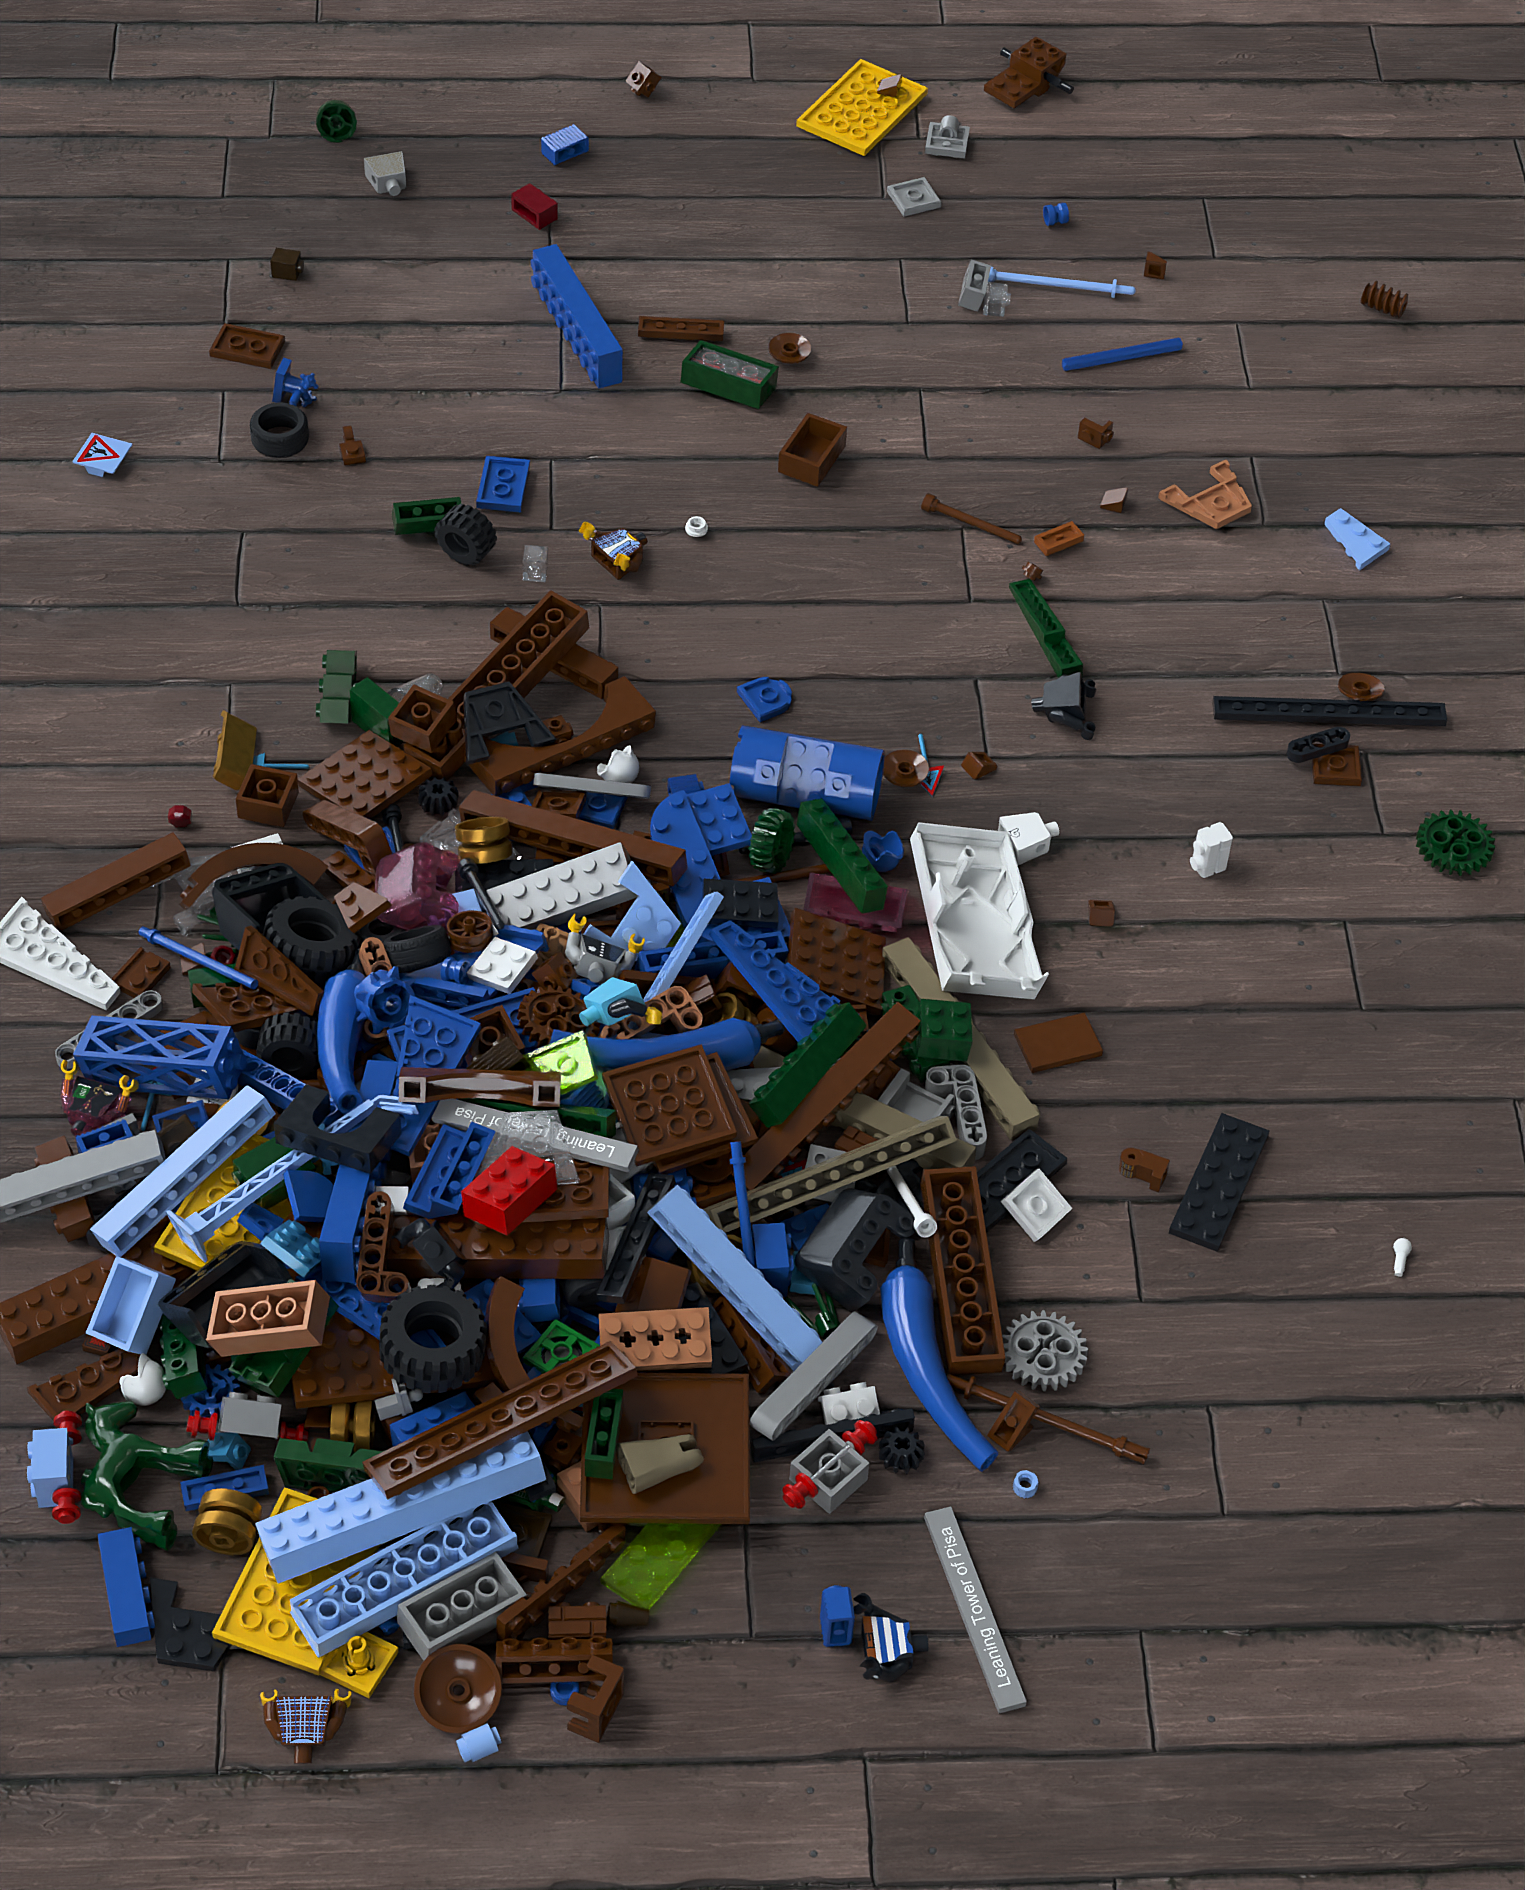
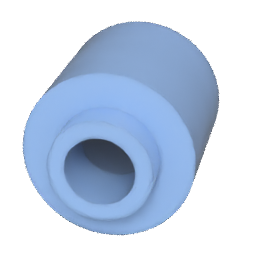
(478, 1743)

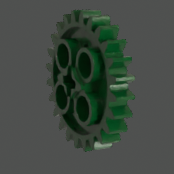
(1465, 854)

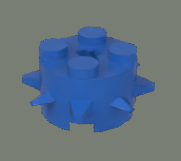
(384, 999)

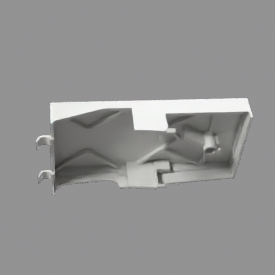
(976, 911)

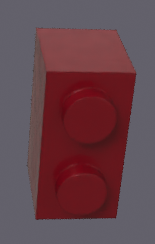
(534, 206)

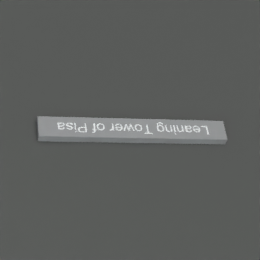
(582, 1145)
(975, 1610)

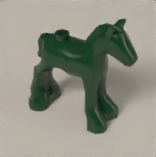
(121, 1463)

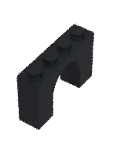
(356, 1149)

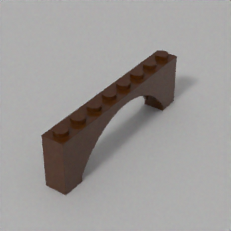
(623, 717)

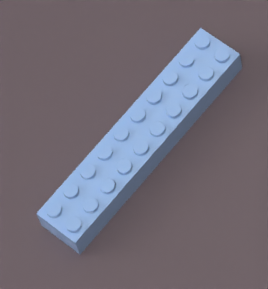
(364, 1517)

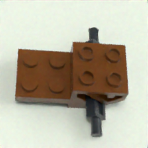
(1029, 73)

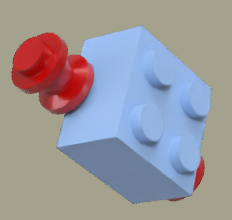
(53, 1467)

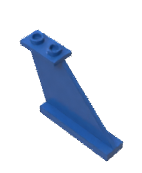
(431, 987)

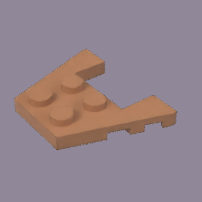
(1214, 505)

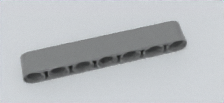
(813, 1375)

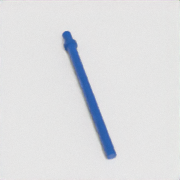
(154, 937)
(742, 1201)

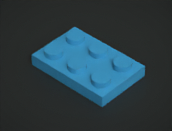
(294, 1247)

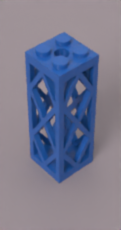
(219, 1057)

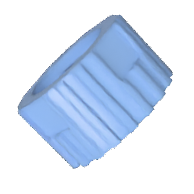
(1022, 1491)

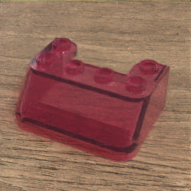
(410, 884)
(828, 898)

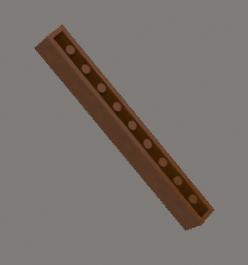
(576, 837)
(829, 1095)

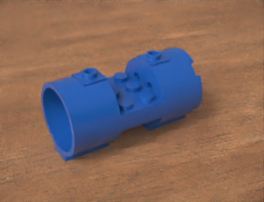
(803, 768)

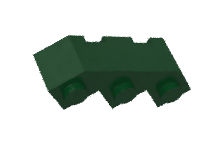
(335, 686)

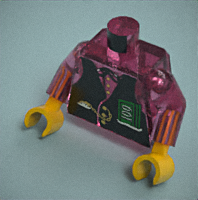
(91, 1102)

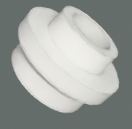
(696, 527)

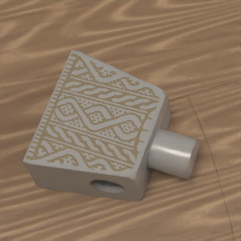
(386, 172)

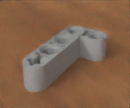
(961, 1083)

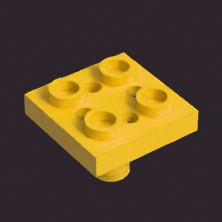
(360, 1653)

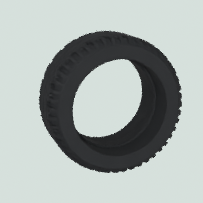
(279, 415)
(418, 948)

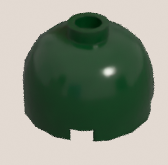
(336, 121)

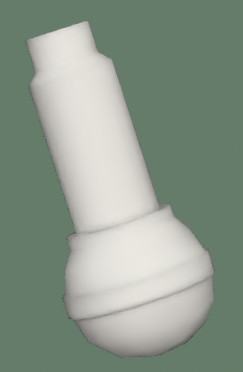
(1402, 1248)

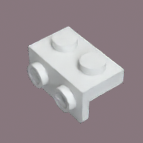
(848, 1404)

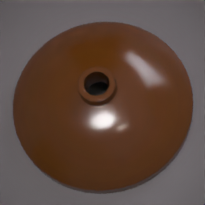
(442, 1673)

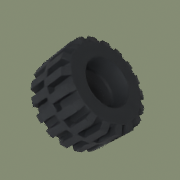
(465, 534)
(289, 1044)

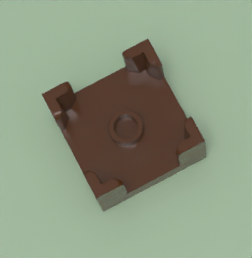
(606, 1699)

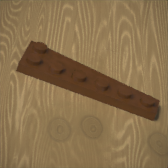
(531, 1612)

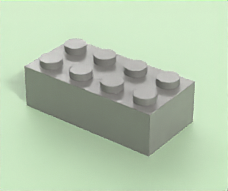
(459, 1606)

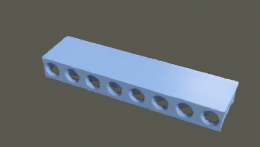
(378, 1589)

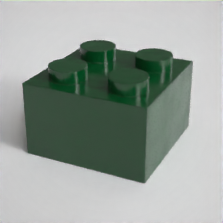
(944, 1030)

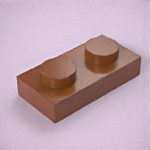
(1059, 538)

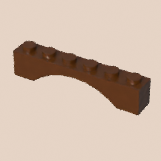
(436, 1084)

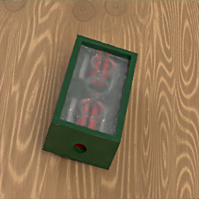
(729, 374)

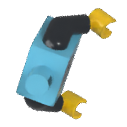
(616, 1001)

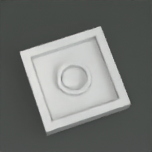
(502, 965)
(1036, 1205)

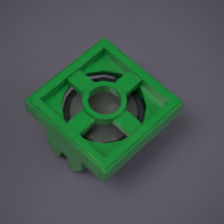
(558, 1351)

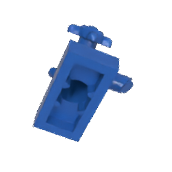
(298, 387)

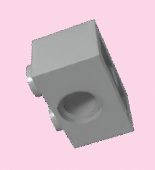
(974, 285)

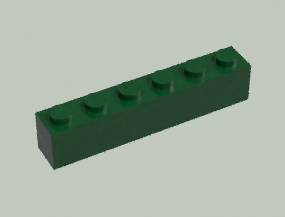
(842, 856)
(807, 1064)

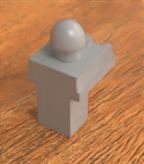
(399, 1402)

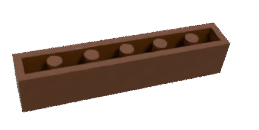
(576, 666)
(115, 881)

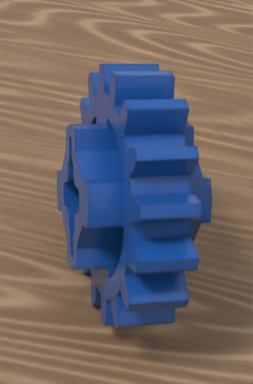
(221, 1384)

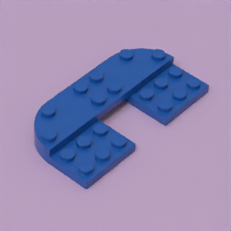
(704, 826)

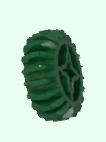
(772, 840)

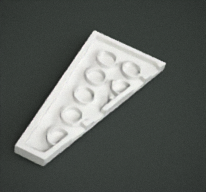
(48, 956)

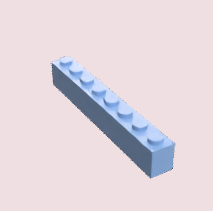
(183, 1171)
(735, 1277)

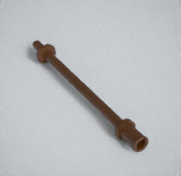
(1119, 1446)

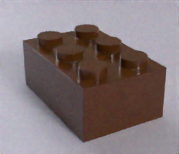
(812, 449)

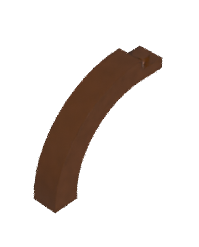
(251, 856)
(502, 1349)

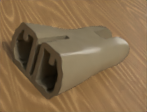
(657, 1460)

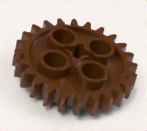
(552, 1010)

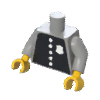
(597, 958)

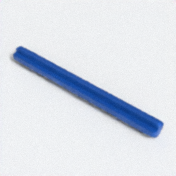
(1121, 354)

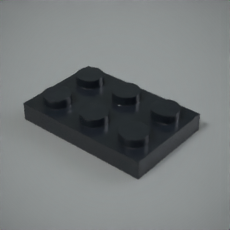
(744, 902)

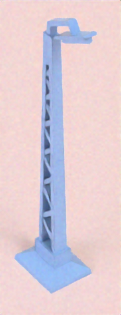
(201, 1226)

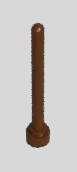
(932, 504)

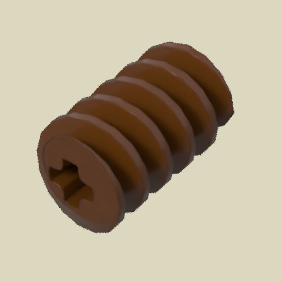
(1384, 300)

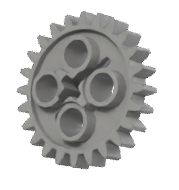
(1060, 1364)

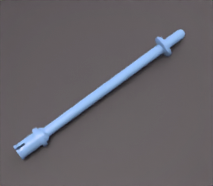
(1058, 282)

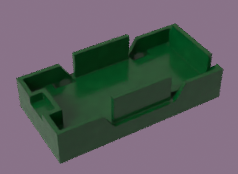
(273, 1369)
(326, 1466)

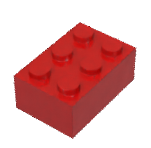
(509, 1190)

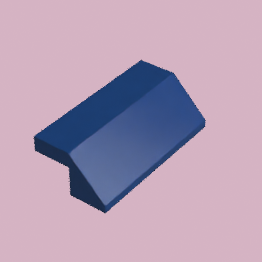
(448, 1171)

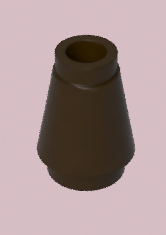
(626, 1615)

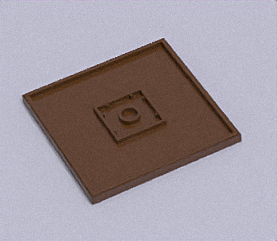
(671, 1405)

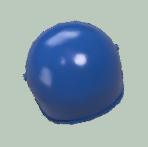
(884, 851)

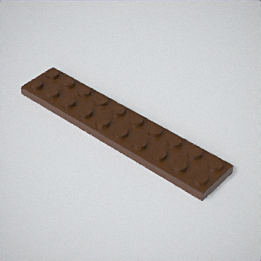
(499, 1419)

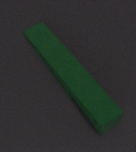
(1046, 628)
(581, 1118)

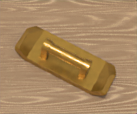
(235, 751)

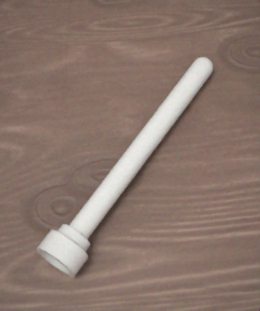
(923, 1223)

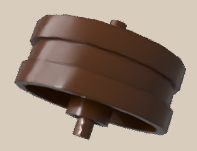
(467, 931)

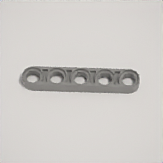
(592, 785)
(133, 1006)

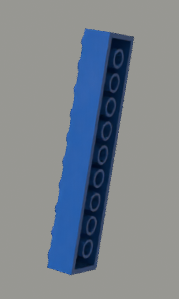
(345, 1214)

